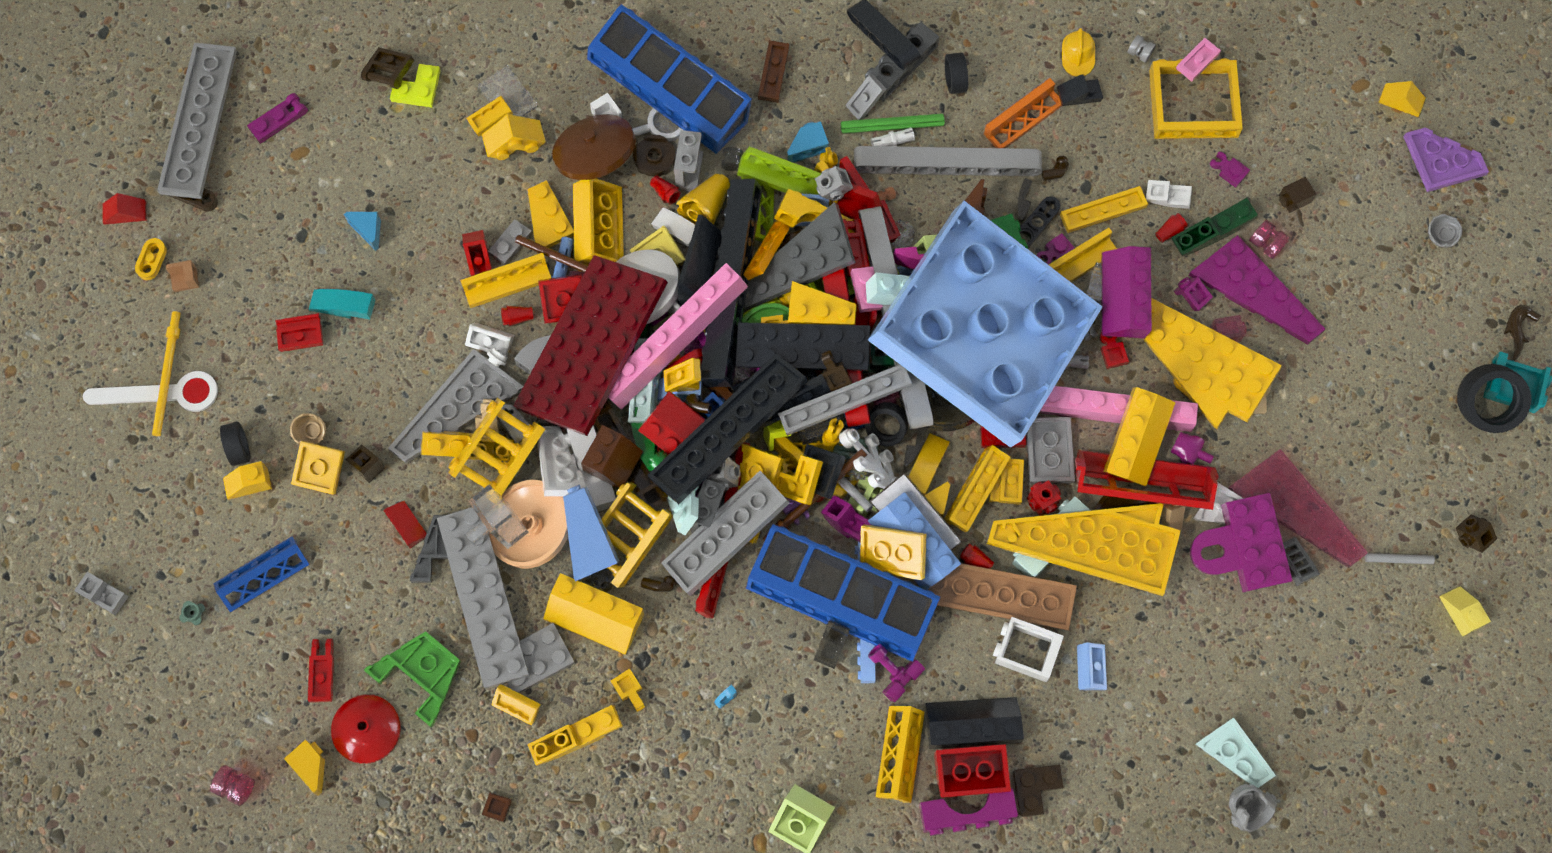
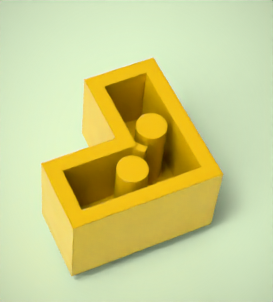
(513, 134)

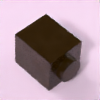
(1297, 195)

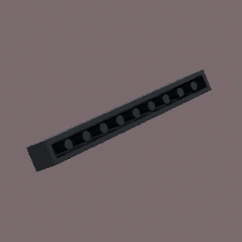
(737, 252)

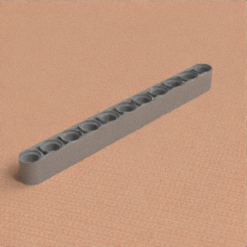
(882, 260)

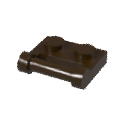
(390, 62)

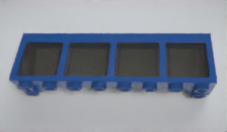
(669, 79)
(842, 590)

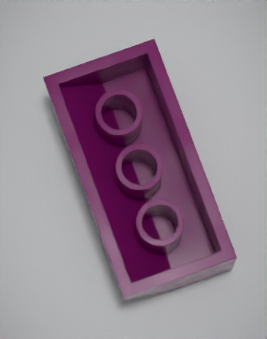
(1126, 292)

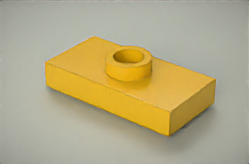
(489, 115)
(515, 704)

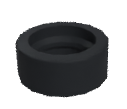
(956, 73)
(897, 412)
(235, 443)

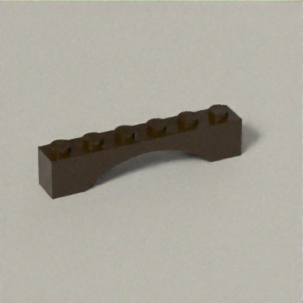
(645, 488)

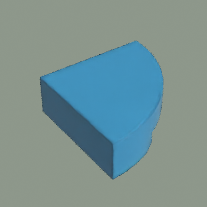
(726, 696)

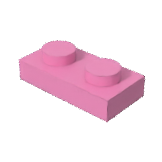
(1198, 59)
(859, 279)

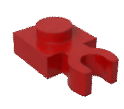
(1113, 353)

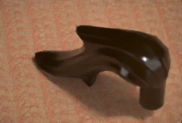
(1514, 326)

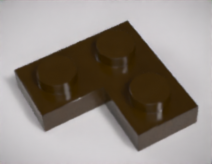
(1030, 783)

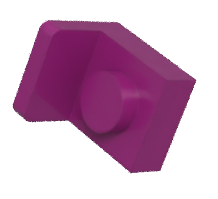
(1194, 292)

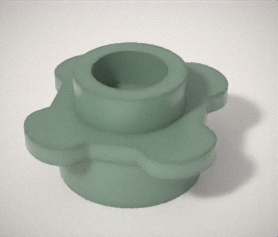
(185, 615)

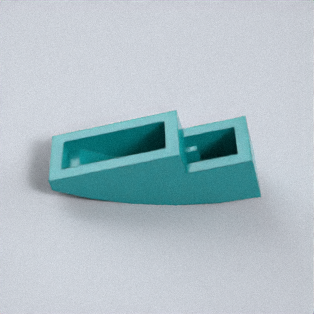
(342, 303)

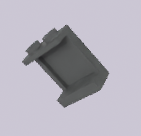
(710, 500)

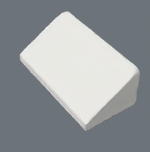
(487, 338)

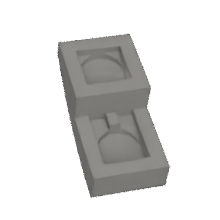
(101, 593)

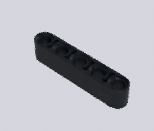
(883, 34)

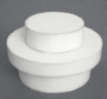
(497, 357)

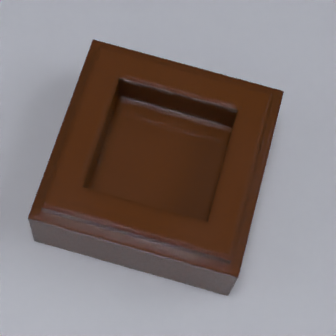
(497, 807)

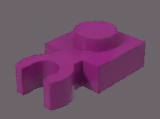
(1231, 171)
(1056, 248)

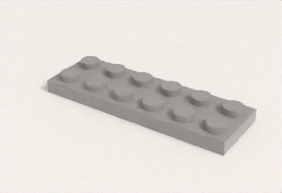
(731, 530)

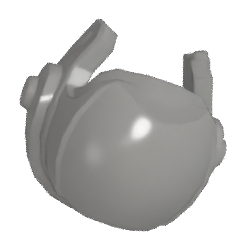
(1251, 807)

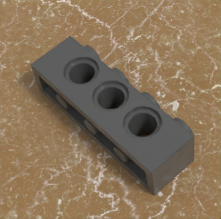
(920, 36)

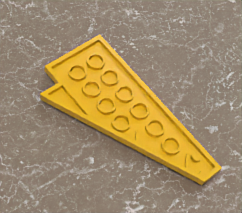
(1209, 365)
(1107, 543)

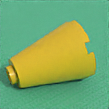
(705, 199)

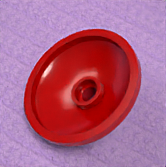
(376, 739)

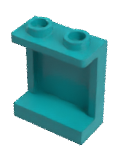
(1537, 380)

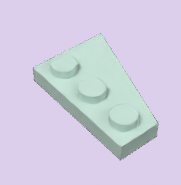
(685, 513)
(1237, 753)

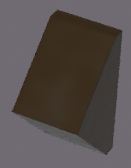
(365, 463)

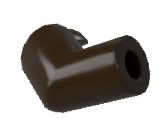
(1058, 170)
(694, 402)
(658, 586)

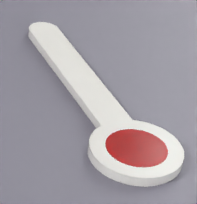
(193, 392)

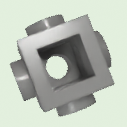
(833, 183)
(726, 474)

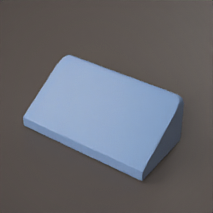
(1091, 666)

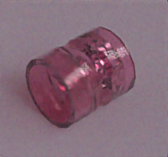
(1264, 233)
(230, 784)

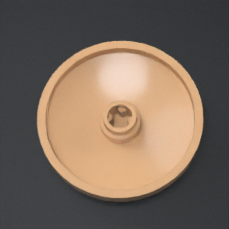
(543, 519)

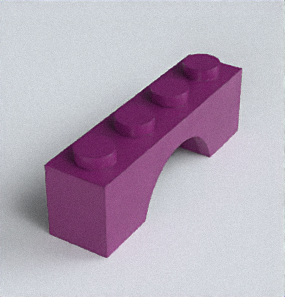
(938, 816)

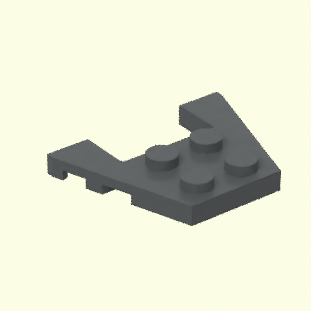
(432, 550)

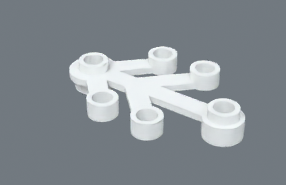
(872, 462)

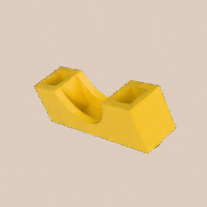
(798, 209)

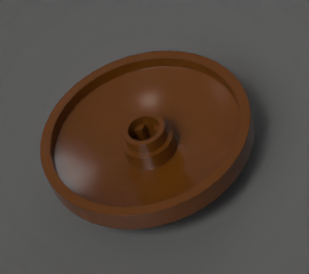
(593, 147)

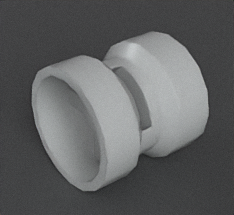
(1137, 46)

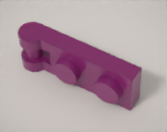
(277, 118)

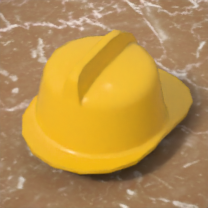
(1078, 53)

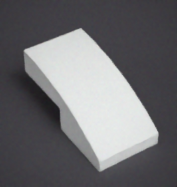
(1168, 195)
(679, 227)

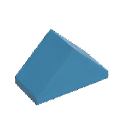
(366, 225)

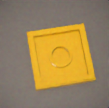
(318, 467)

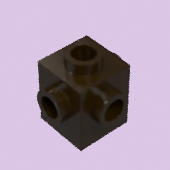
(1476, 533)

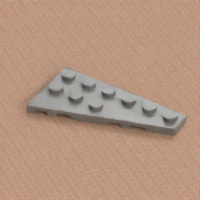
(456, 403)

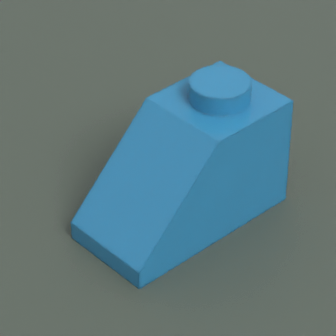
(808, 142)

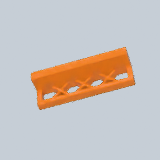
(1020, 108)

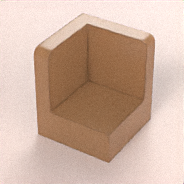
(183, 275)

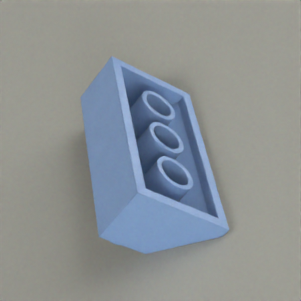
(904, 515)

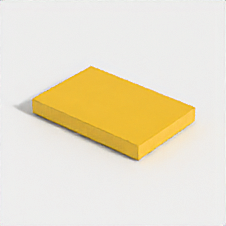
(894, 551)

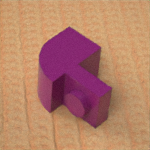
(844, 518)

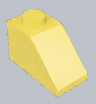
(1464, 610)

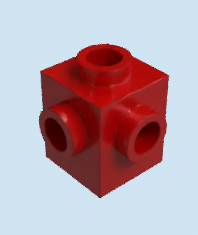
(1041, 504)

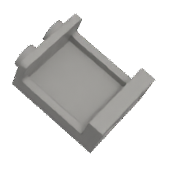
(688, 161)

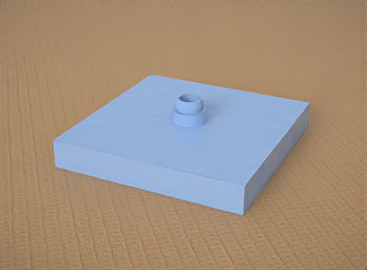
(986, 324)

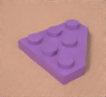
(1442, 160)

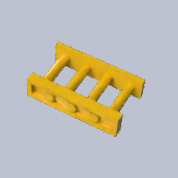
(519, 451)
(647, 537)

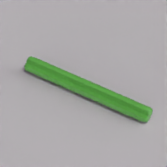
(892, 123)

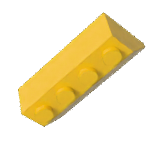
(597, 220)
(1139, 436)
(593, 614)

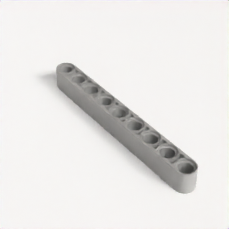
(948, 161)

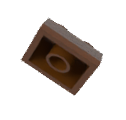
(611, 457)

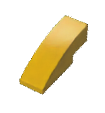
(928, 462)

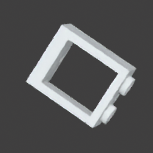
(1033, 630)

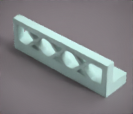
(646, 399)

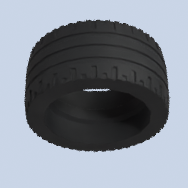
(1512, 416)

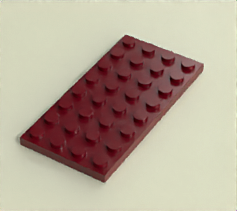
(590, 345)

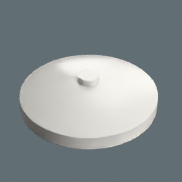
(661, 265)

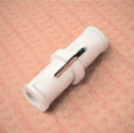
(894, 138)

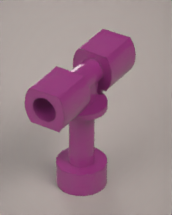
(899, 675)

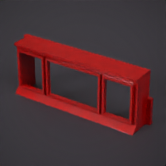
(1163, 474)

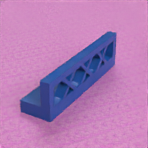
(259, 566)

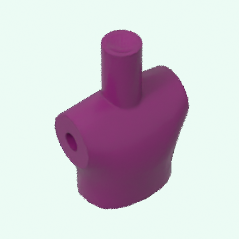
(1189, 449)

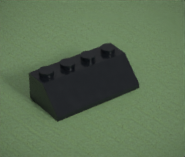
(700, 259)
(974, 723)

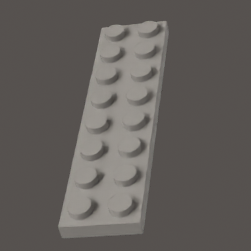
(197, 121)
(483, 600)

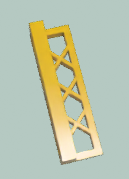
(1083, 258)
(505, 280)
(977, 488)
(905, 753)

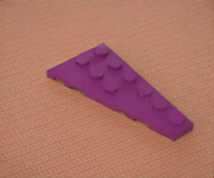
(1251, 284)

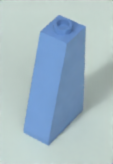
(587, 535)

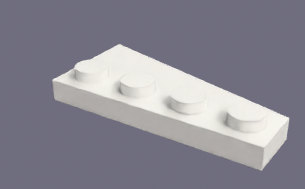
(557, 464)

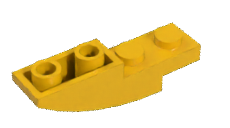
(453, 443)
(575, 736)

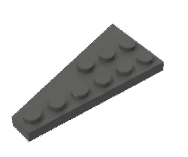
(808, 257)

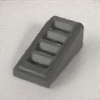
(1303, 556)

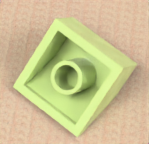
(801, 819)

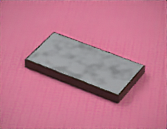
(905, 484)

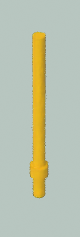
(172, 334)

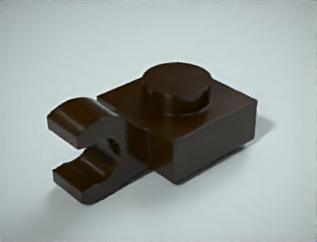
(835, 375)

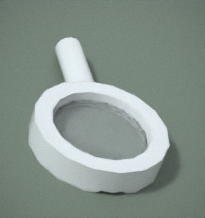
(659, 125)

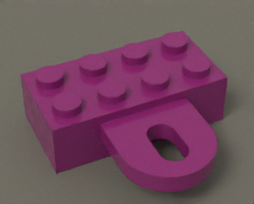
(1249, 544)

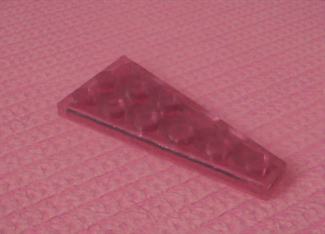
(1300, 507)

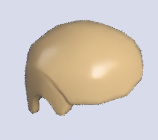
(308, 428)

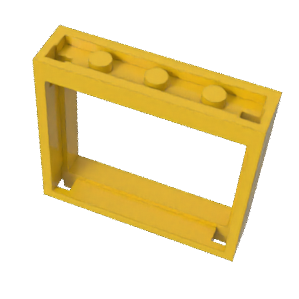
(1195, 129)

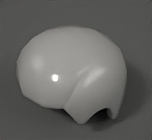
(1444, 231)

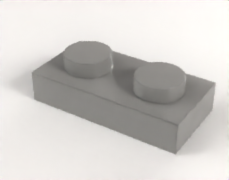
(865, 97)
(505, 247)

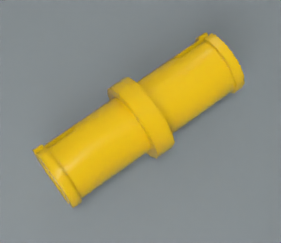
(831, 435)

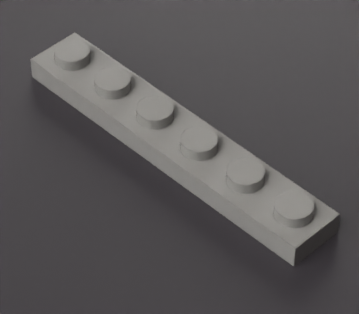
(845, 399)

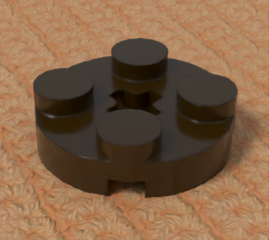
(658, 166)

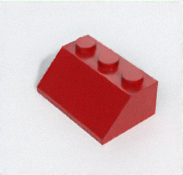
(670, 423)
(972, 771)

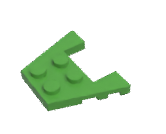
(426, 664)

